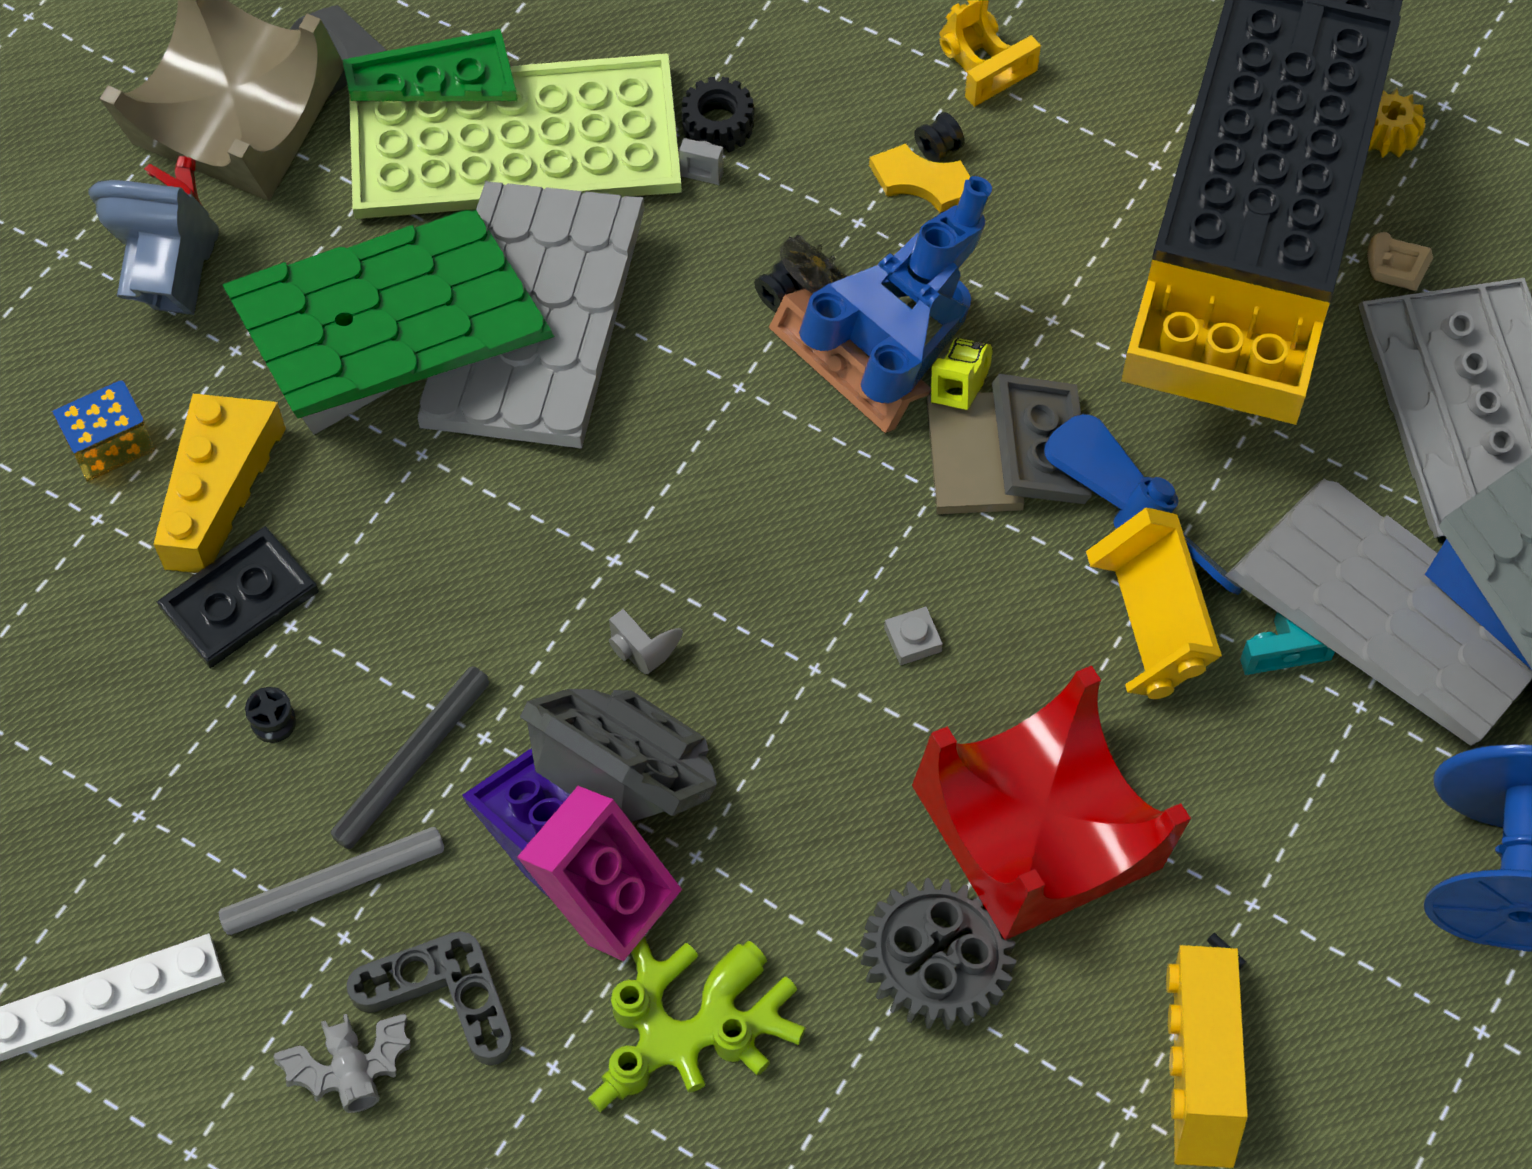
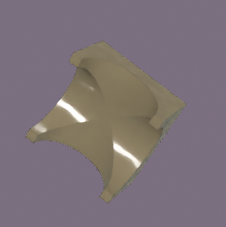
(231, 94)

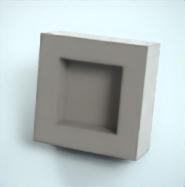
(701, 161)
(913, 636)

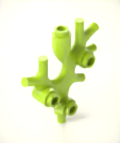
(679, 1042)

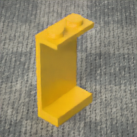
(1160, 600)

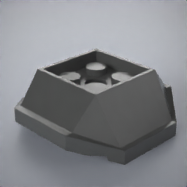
(619, 750)

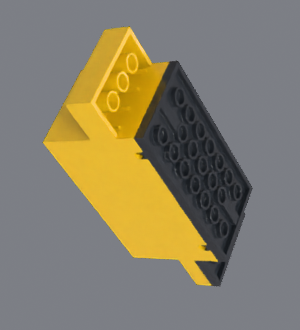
(1263, 203)

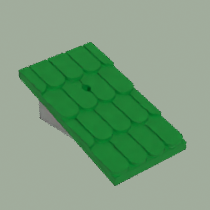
(385, 314)

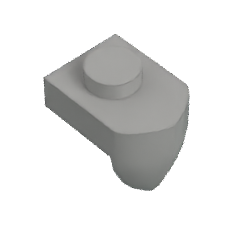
(633, 643)

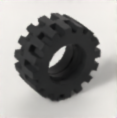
(718, 96)

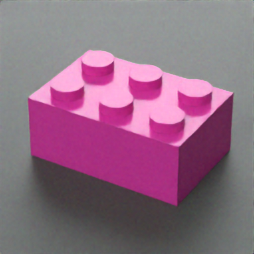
(600, 872)

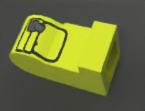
(961, 368)

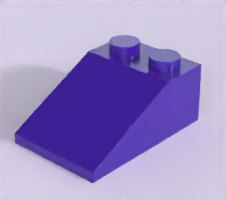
(515, 805)

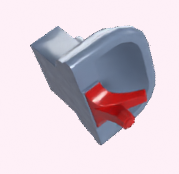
(163, 235)

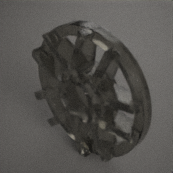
(809, 264)

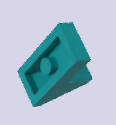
(1287, 649)

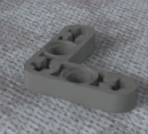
(440, 975)

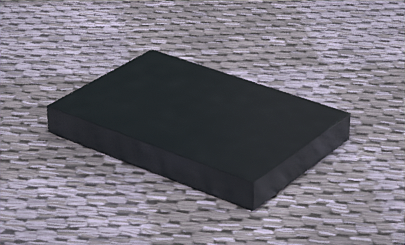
(237, 597)

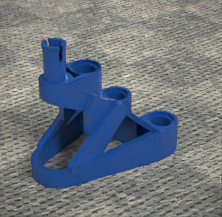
(875, 319)

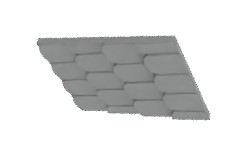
(574, 264)
(1457, 385)
(1365, 596)

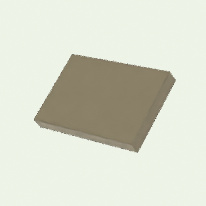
(968, 458)

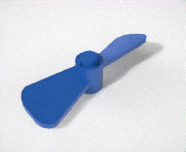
(1097, 461)

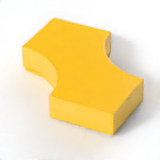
(907, 173)

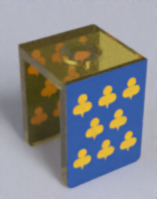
(104, 430)

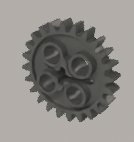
(966, 985)

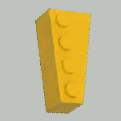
(214, 468)
(1206, 1056)

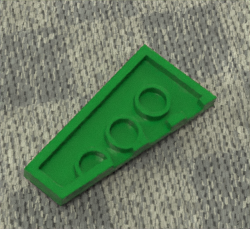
(443, 70)

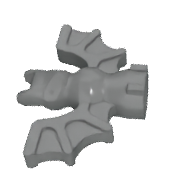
(351, 1069)

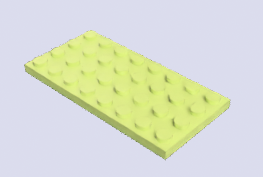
(573, 128)

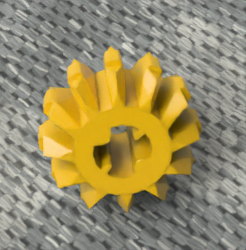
(1397, 124)

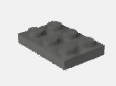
(1026, 417)

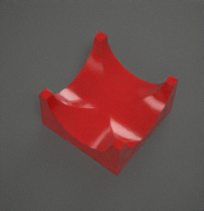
(1043, 812)

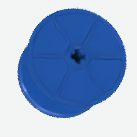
(1490, 905)

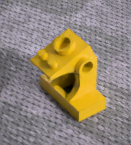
(975, 28)

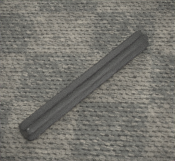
(409, 757)

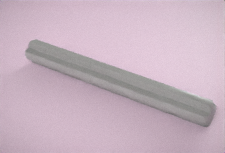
(331, 880)

